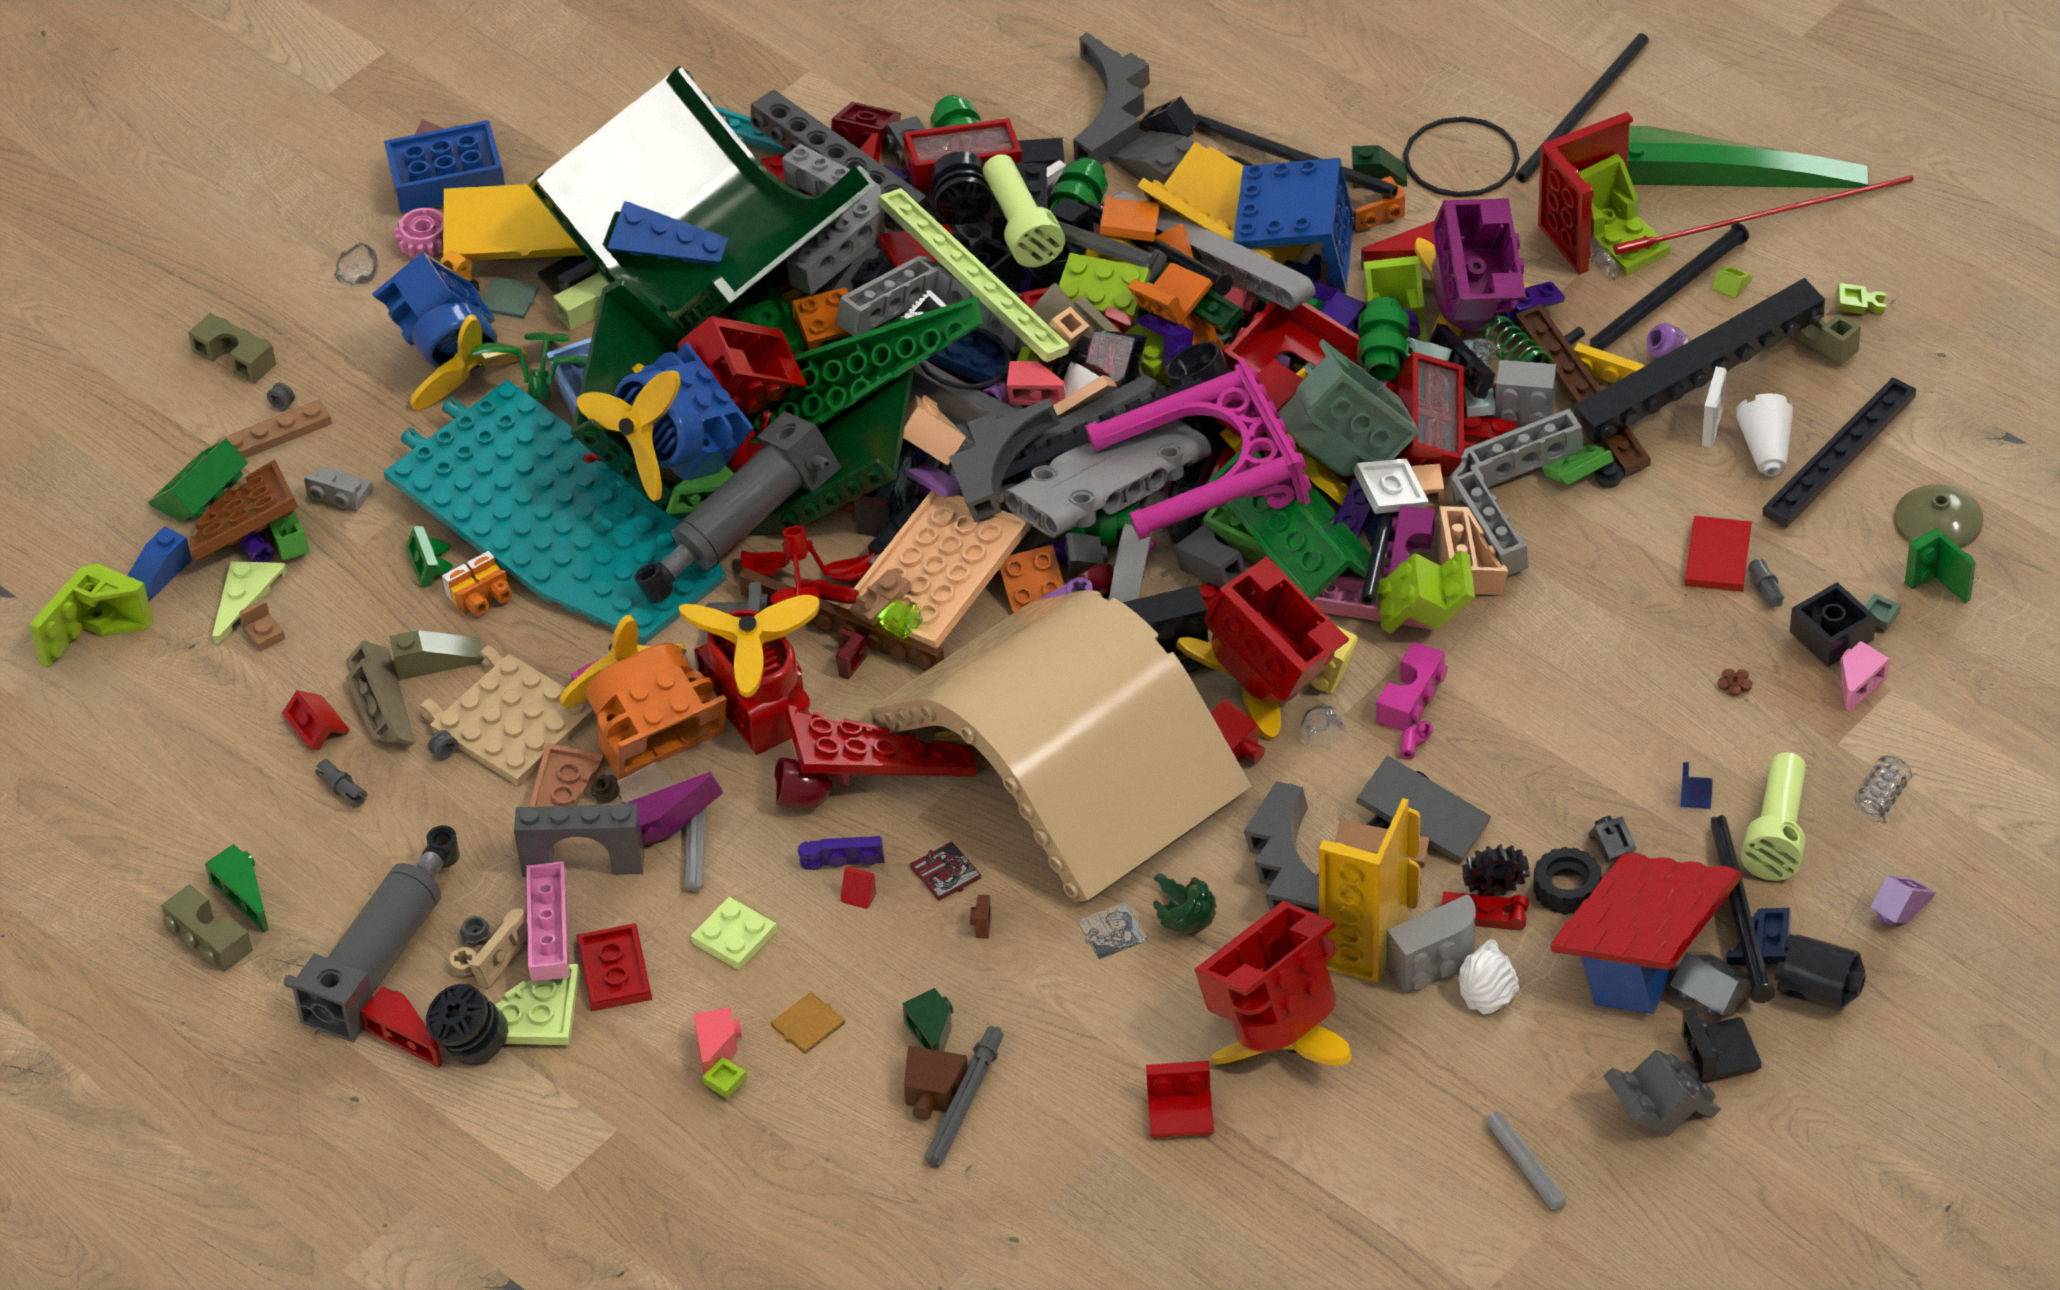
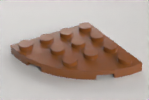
(243, 511)

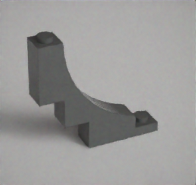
(1274, 836)

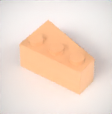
(1459, 530)

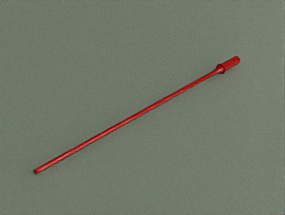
(1646, 242)

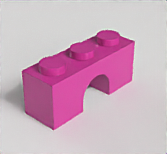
(1404, 705)

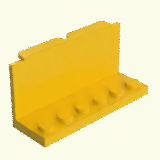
(1207, 193)
(502, 224)
(1369, 894)

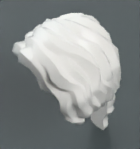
(1487, 979)

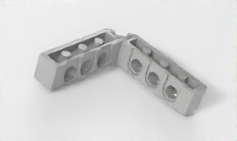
(841, 240)
(901, 288)
(1504, 459)

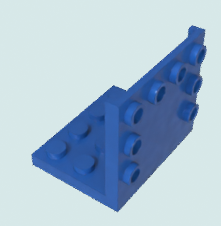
(1298, 206)

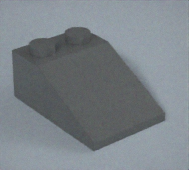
(1152, 155)

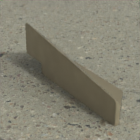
(1056, 301)
(379, 694)

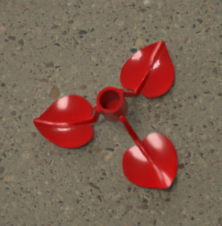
(796, 549)

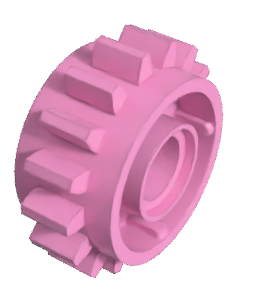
(420, 232)

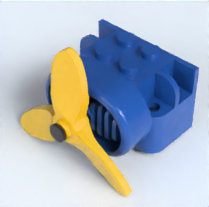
(445, 322)
(672, 418)

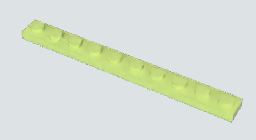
(973, 275)

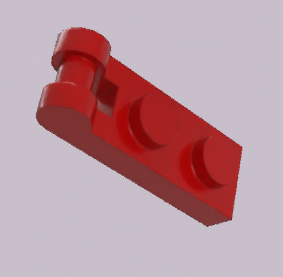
(1491, 908)

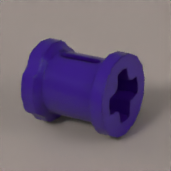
(256, 547)

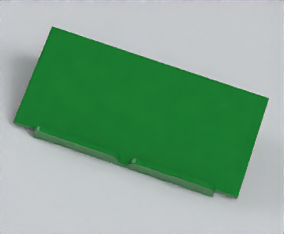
(1300, 537)

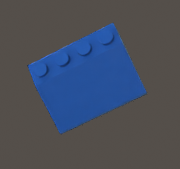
(440, 160)

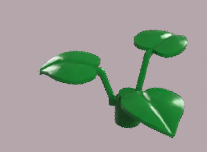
(539, 381)

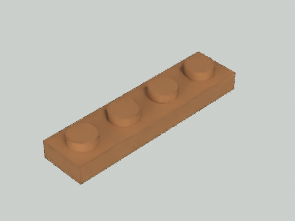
(280, 429)

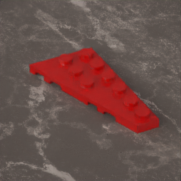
(870, 749)

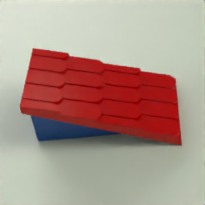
(1642, 925)

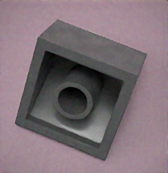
(1712, 983)

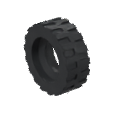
(1560, 861)

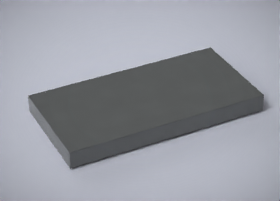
(1443, 816)

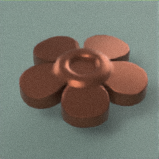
(1735, 681)

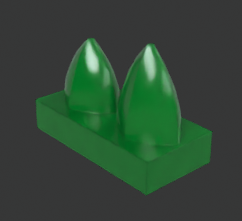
(423, 557)

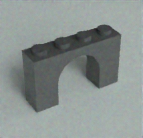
(1209, 557)
(611, 825)

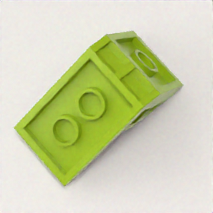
(1616, 214)
(1399, 280)
(89, 592)

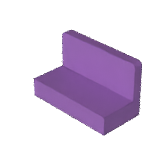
(936, 480)

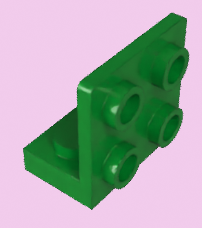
(1940, 557)

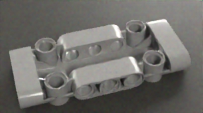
(1107, 480)

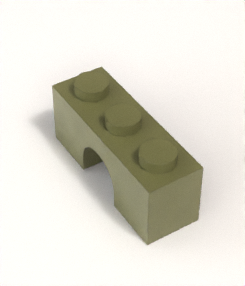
(1833, 339)
(248, 354)
(219, 943)

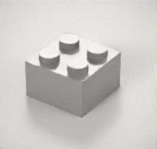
(1525, 391)

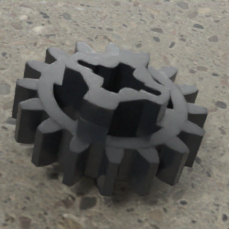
(1495, 870)

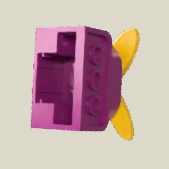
(1473, 263)

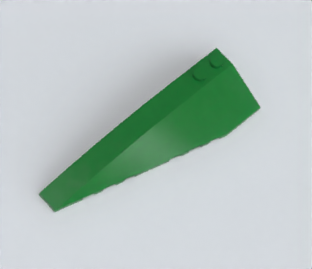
(1688, 159)
(860, 364)

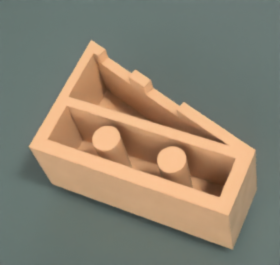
(931, 429)

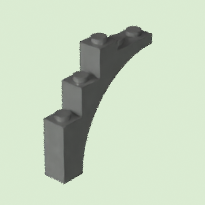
(1124, 100)

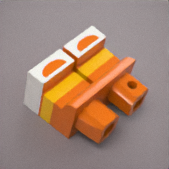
(477, 584)

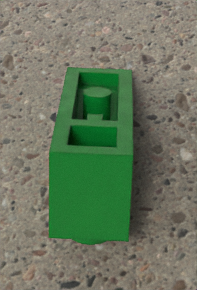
(235, 879)

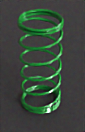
(1512, 333)

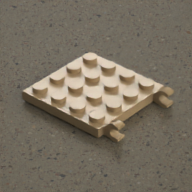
(509, 717)

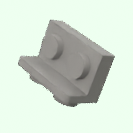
(338, 488)

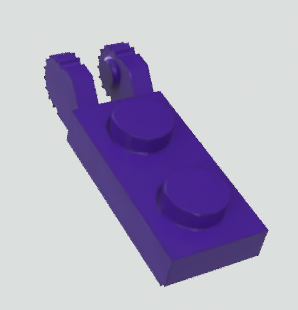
(841, 852)

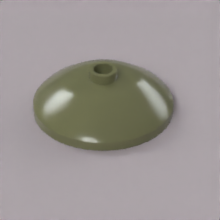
(1941, 507)

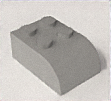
(1431, 944)

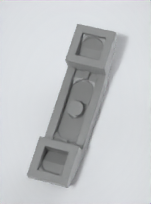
(1129, 565)

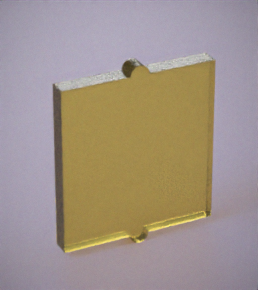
(807, 1022)

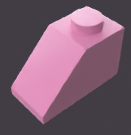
(1861, 673)

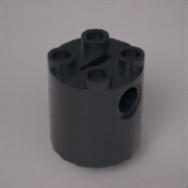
(1820, 972)

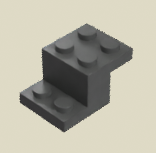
(1662, 1092)

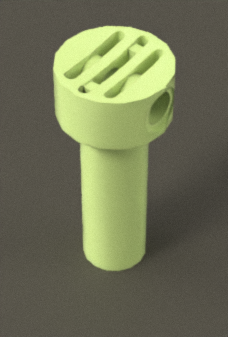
(1031, 230)
(1774, 841)

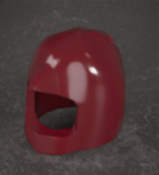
(799, 789)

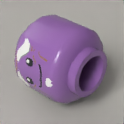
(1664, 339)

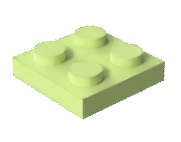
(734, 933)

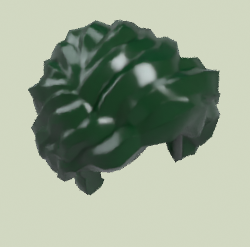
(1189, 907)

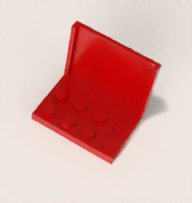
(1564, 195)

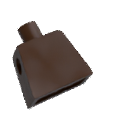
(932, 1079)

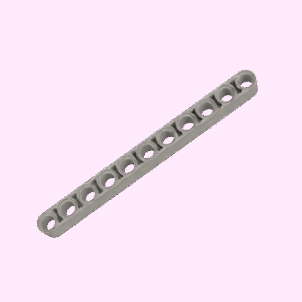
(1245, 266)

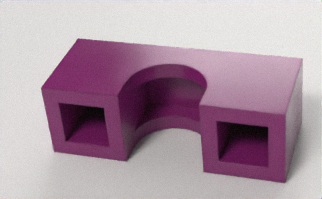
(1412, 530)

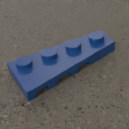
(656, 234)

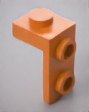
(1380, 211)

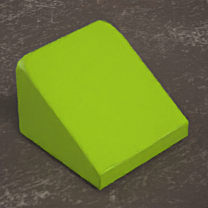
(1731, 281)

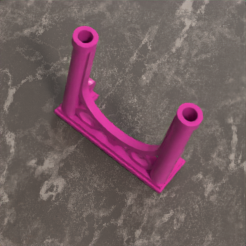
(1277, 473)

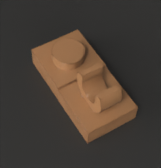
(880, 596)

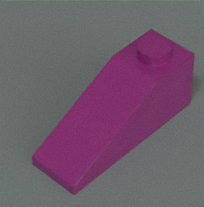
(672, 807)

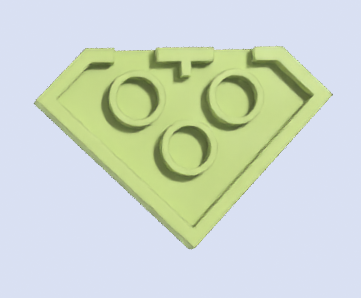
(541, 1010)

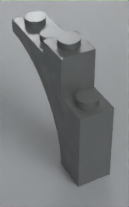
(997, 444)

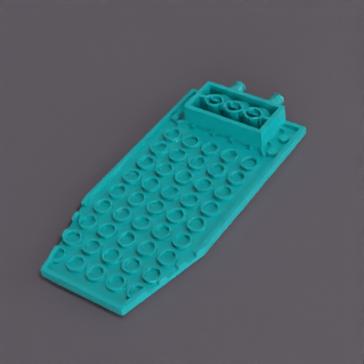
(560, 526)

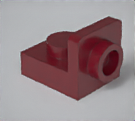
(850, 653)

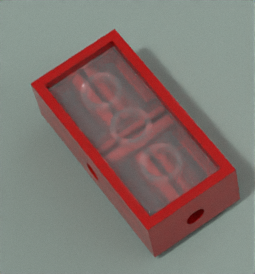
(983, 139)
(1435, 401)

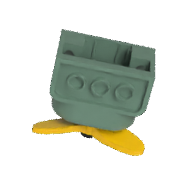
(1344, 420)

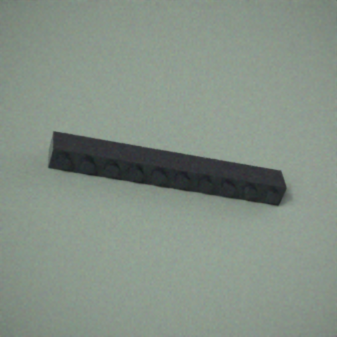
(1696, 361)

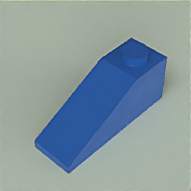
(161, 560)

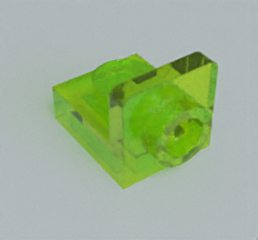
(900, 618)

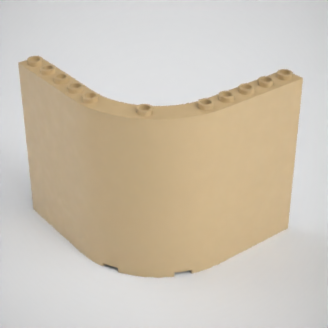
(1084, 729)

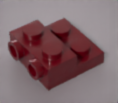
(860, 121)

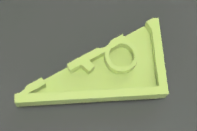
(243, 587)

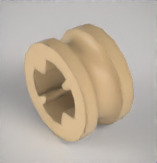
(455, 959)

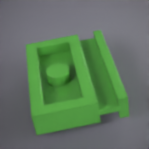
(1578, 465)

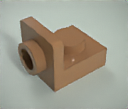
(260, 626)

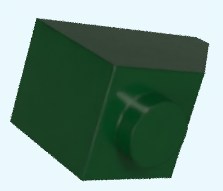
(1378, 163)
(929, 1019)

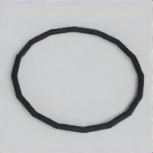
(1463, 193)

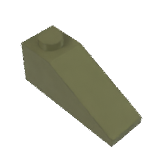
(433, 652)

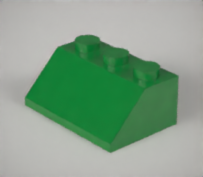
(200, 481)

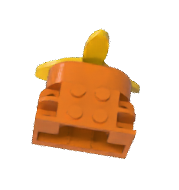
(646, 701)

